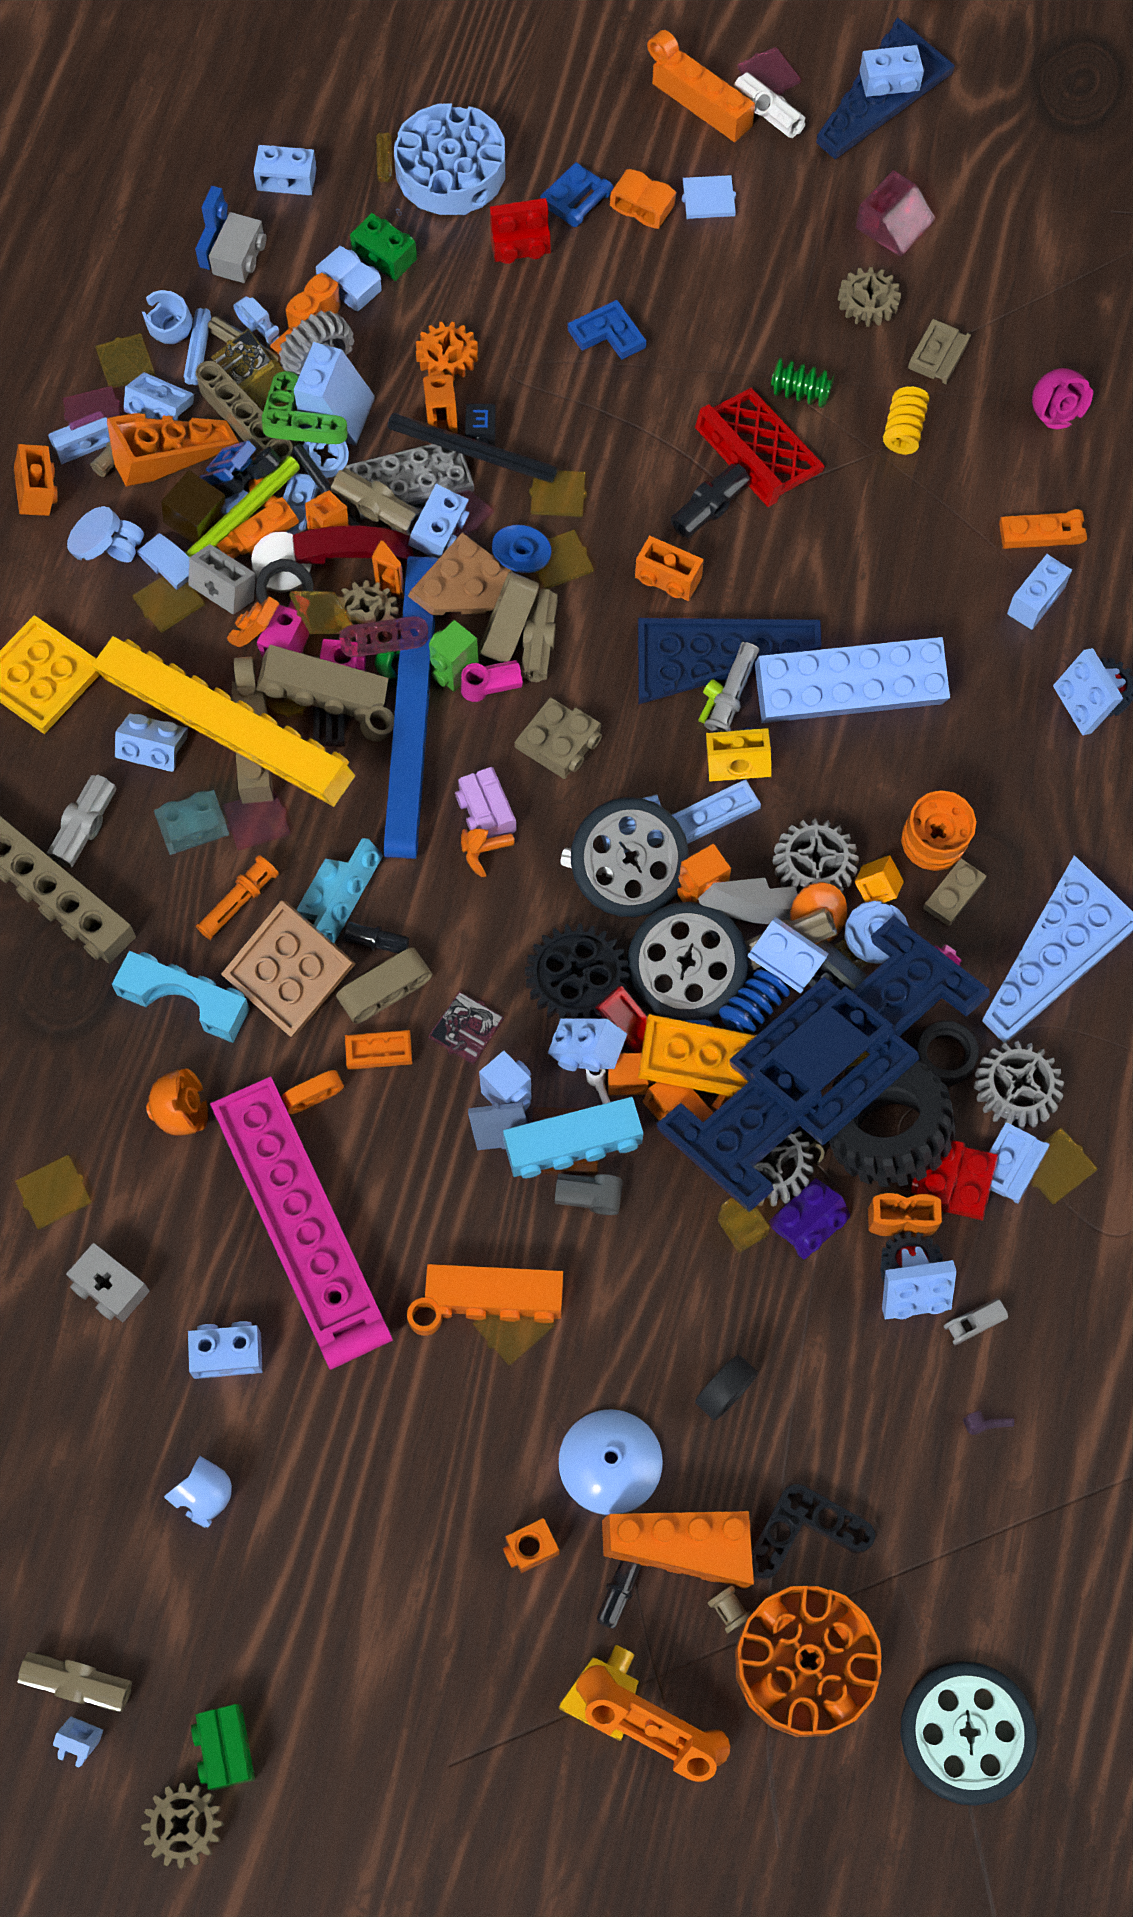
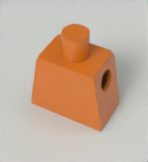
(440, 396)

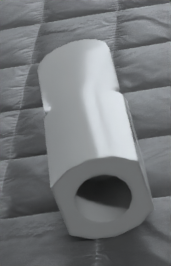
(979, 1319)

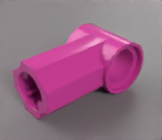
(492, 679)

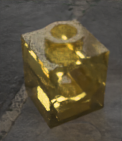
(742, 1226)

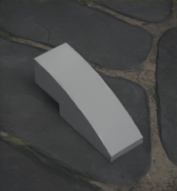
(750, 900)

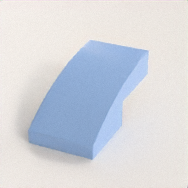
(166, 559)

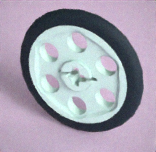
(928, 1760)

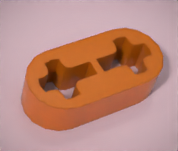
(312, 1092)

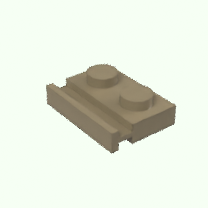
(939, 351)

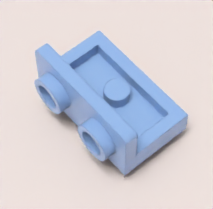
(149, 741)

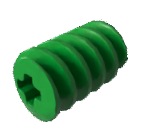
(801, 383)

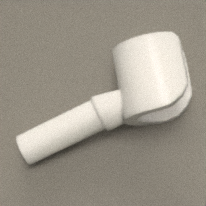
(598, 1082)

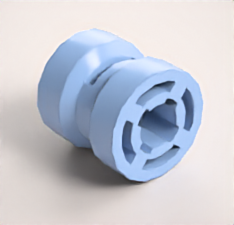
(125, 541)

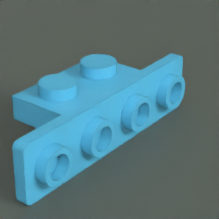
(338, 889)

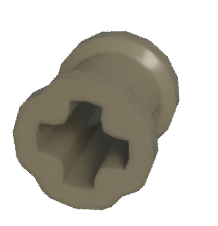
(730, 1609)

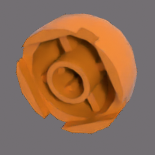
(176, 1103)

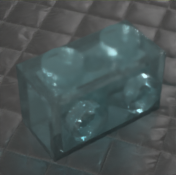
(191, 821)

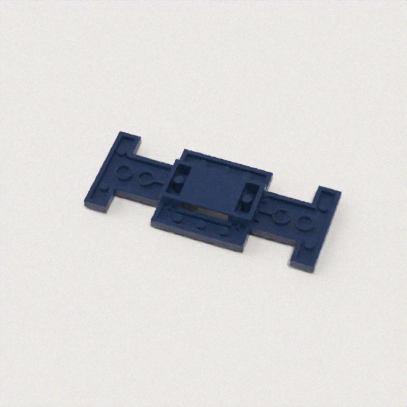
(811, 1047)

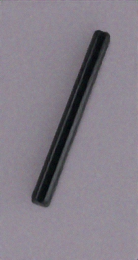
(472, 448)

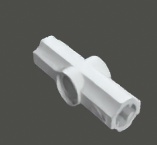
(778, 113)

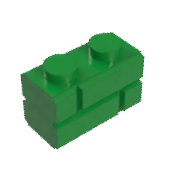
(223, 1747)

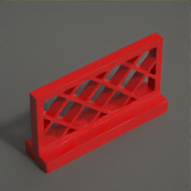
(728, 444)

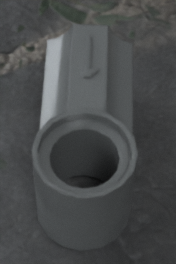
(598, 1193)

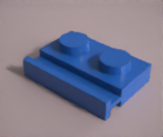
(227, 461)

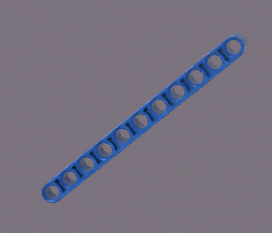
(409, 729)

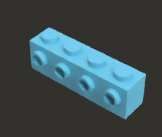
(573, 1137)

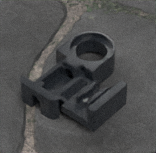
(261, 465)

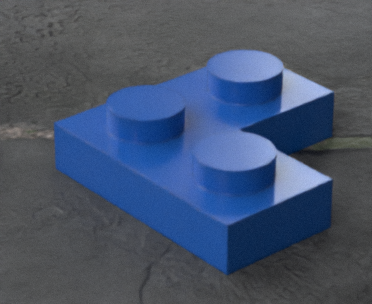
(214, 215)
(608, 323)

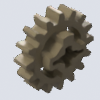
(859, 289)
(372, 600)
(171, 1813)

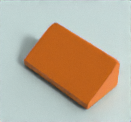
(388, 570)

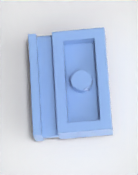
(787, 954)
(1018, 1161)

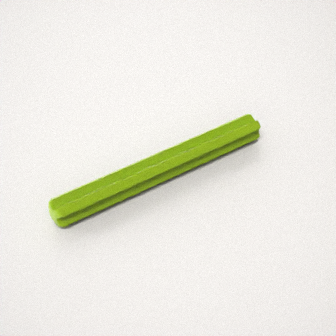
(247, 505)

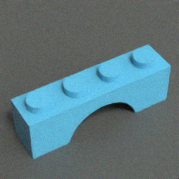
(145, 980)

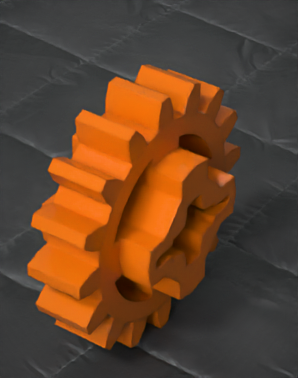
(447, 350)

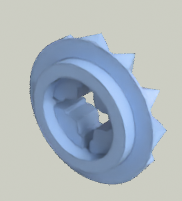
(330, 466)

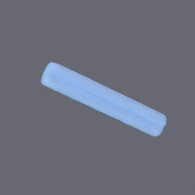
(197, 344)

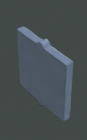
(490, 1122)

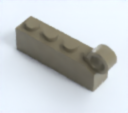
(326, 686)
(253, 780)

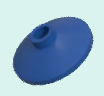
(521, 548)

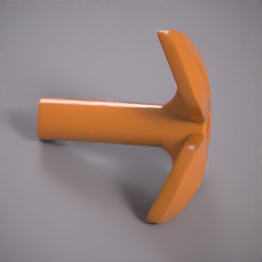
(476, 842)

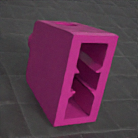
(284, 631)

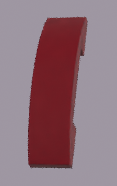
(347, 542)

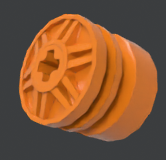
(943, 815)

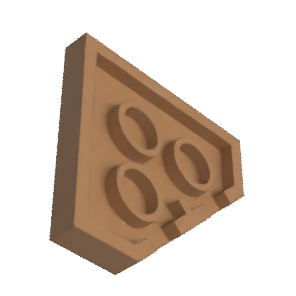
(461, 580)

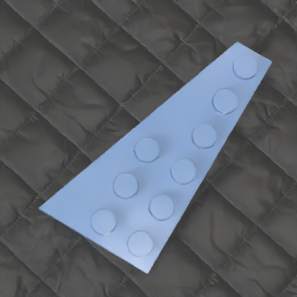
(1069, 938)

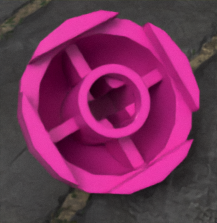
(1061, 397)

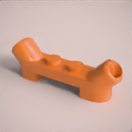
(614, 1707)

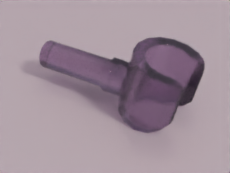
(976, 1423)

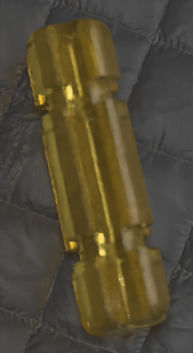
(384, 157)

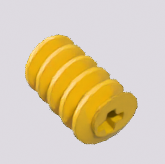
(906, 420)

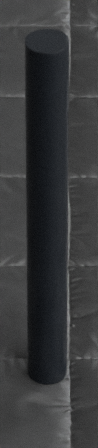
(317, 476)

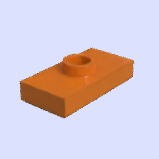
(378, 1049)

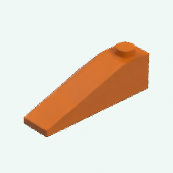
(158, 447)

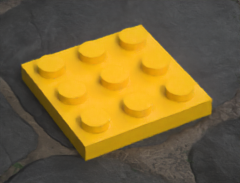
(43, 674)

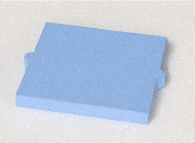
(708, 197)

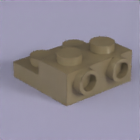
(559, 738)

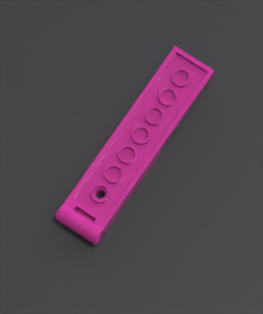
(301, 1223)

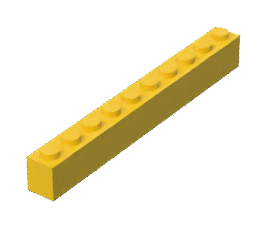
(225, 721)

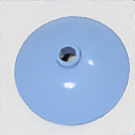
(607, 1486)

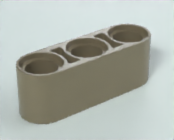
(508, 617)
(384, 985)

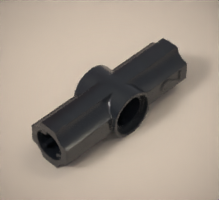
(710, 500)

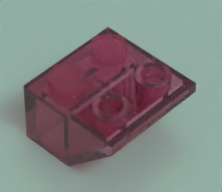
(895, 214)

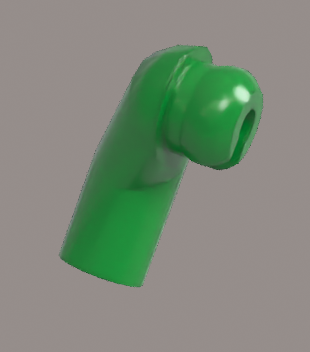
(383, 665)

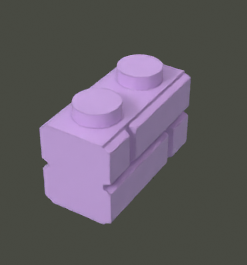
(486, 803)

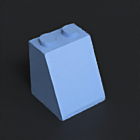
(333, 387)

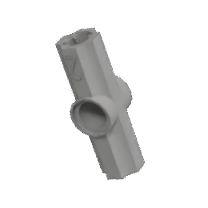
(81, 821)

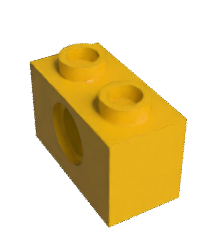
(738, 754)

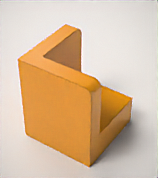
(879, 880)

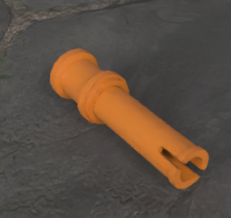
(247, 887)

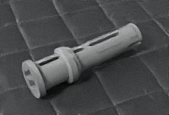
(728, 701)

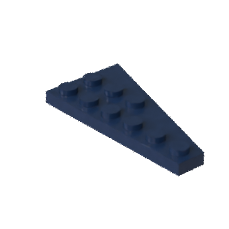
(862, 115)
(692, 652)

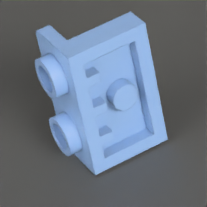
(155, 398)

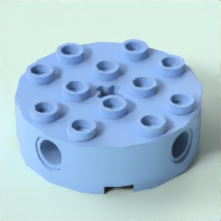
(450, 159)

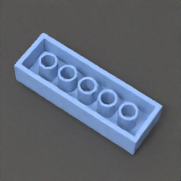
(852, 680)

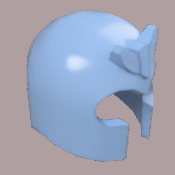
(170, 319)
(204, 1492)

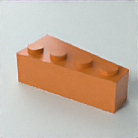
(689, 1543)

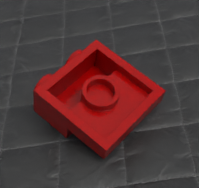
(520, 230)
(961, 1181)

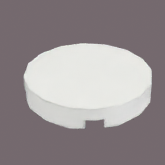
(272, 548)

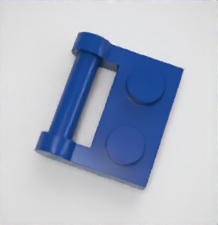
(571, 189)

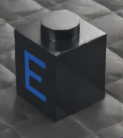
(481, 423)

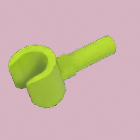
(711, 690)

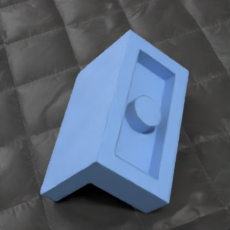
(79, 441)

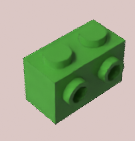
(451, 653)

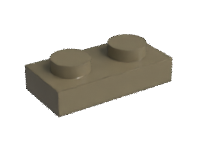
(954, 892)

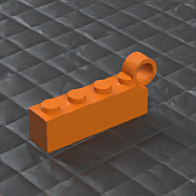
(699, 88)
(489, 1291)

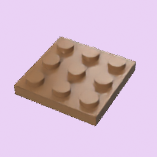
(288, 968)

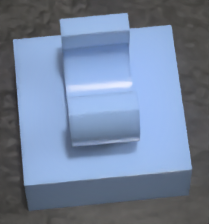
(77, 1738)

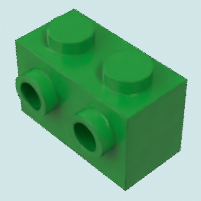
(383, 246)

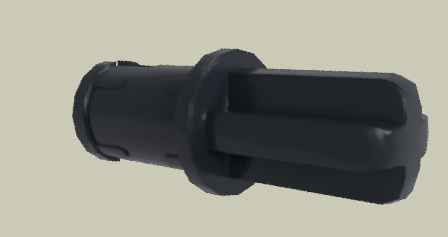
(375, 938)
(618, 1592)

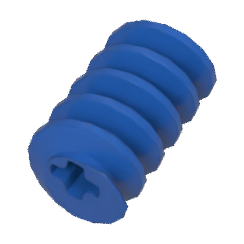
(753, 1000)

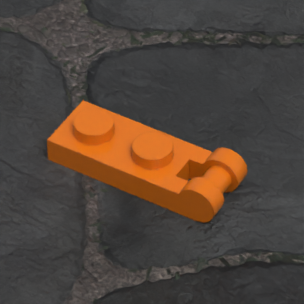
(1042, 530)

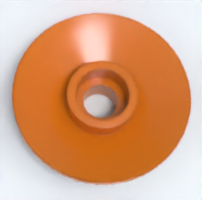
(819, 896)

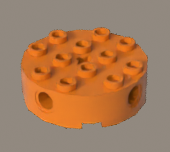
(844, 1670)

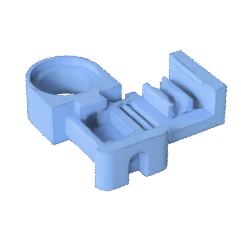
(256, 317)

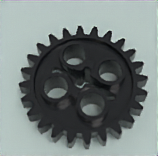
(563, 951)

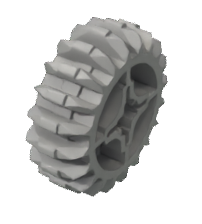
(322, 329)
(840, 856)
(1007, 1077)
(794, 1149)

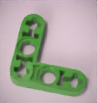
(278, 418)

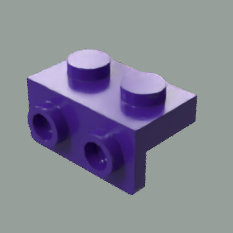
(811, 1218)

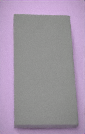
(416, 472)

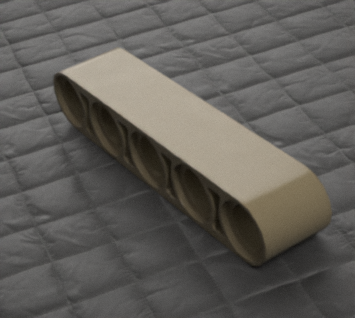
(236, 408)

